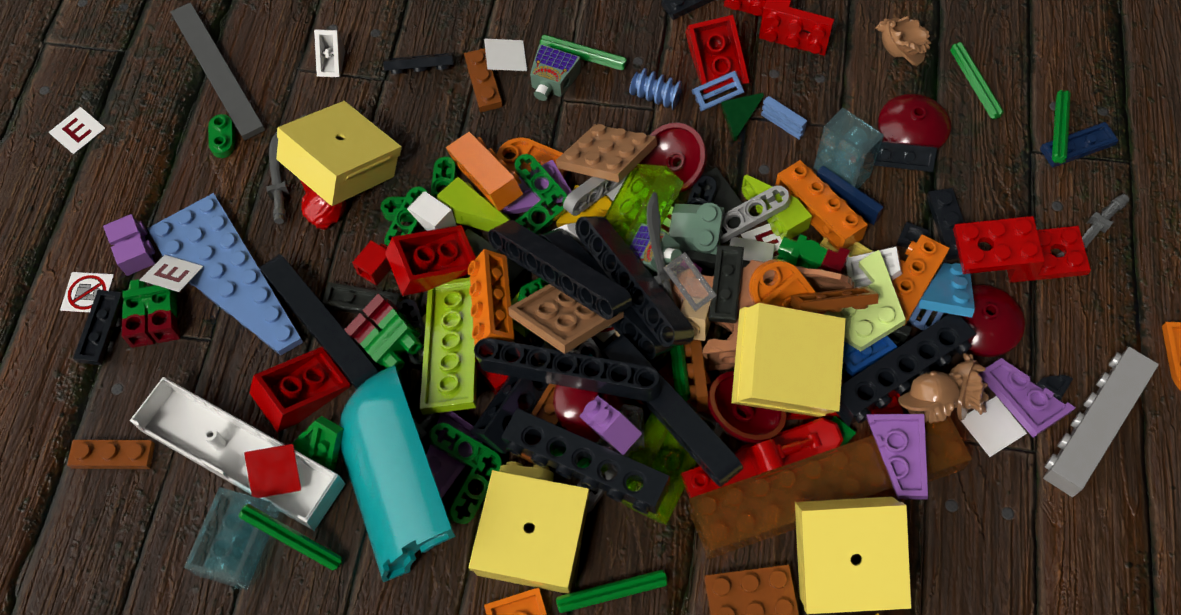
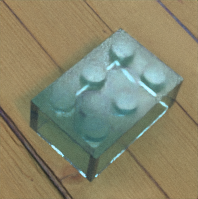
(848, 148)
(226, 545)

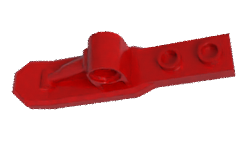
(762, 457)

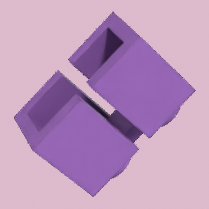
(130, 245)
(610, 424)

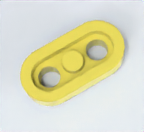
(534, 472)

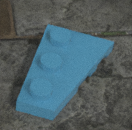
(950, 292)

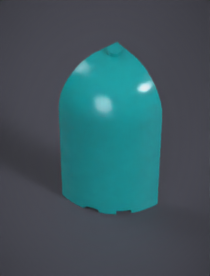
(391, 474)

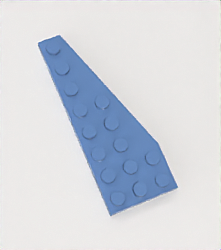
(228, 273)

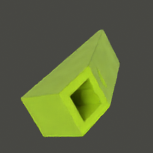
(470, 207)
(786, 223)

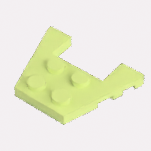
(872, 324)

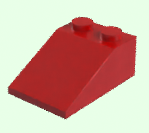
(716, 51)
(429, 258)
(297, 388)

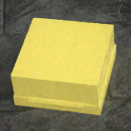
(337, 152)
(788, 360)
(530, 532)
(853, 555)

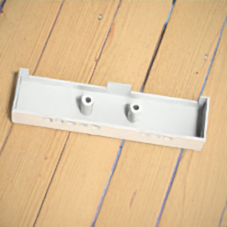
(219, 443)

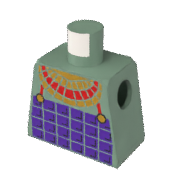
(553, 72)
(642, 248)

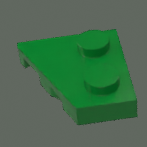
(320, 442)

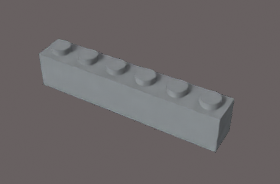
(1100, 421)

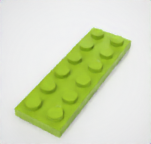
(449, 354)

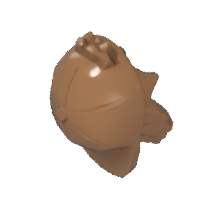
(905, 39)
(971, 388)
(933, 395)

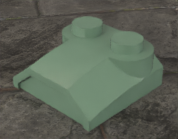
(697, 227)

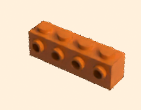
(485, 170)
(829, 212)
(917, 272)
(490, 297)

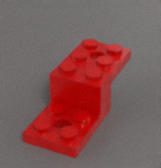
(786, 24)
(1021, 249)

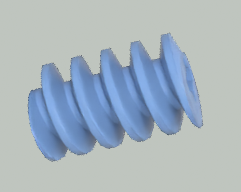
(656, 89)

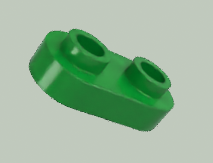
(221, 130)

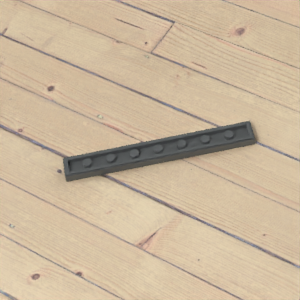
(217, 71)

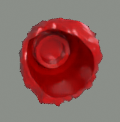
(319, 211)

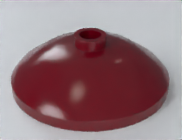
(902, 125)
(678, 143)
(996, 332)
(571, 403)
(742, 421)

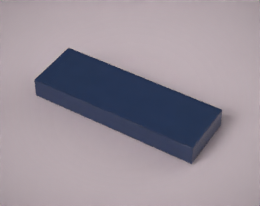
(1083, 143)
(856, 200)

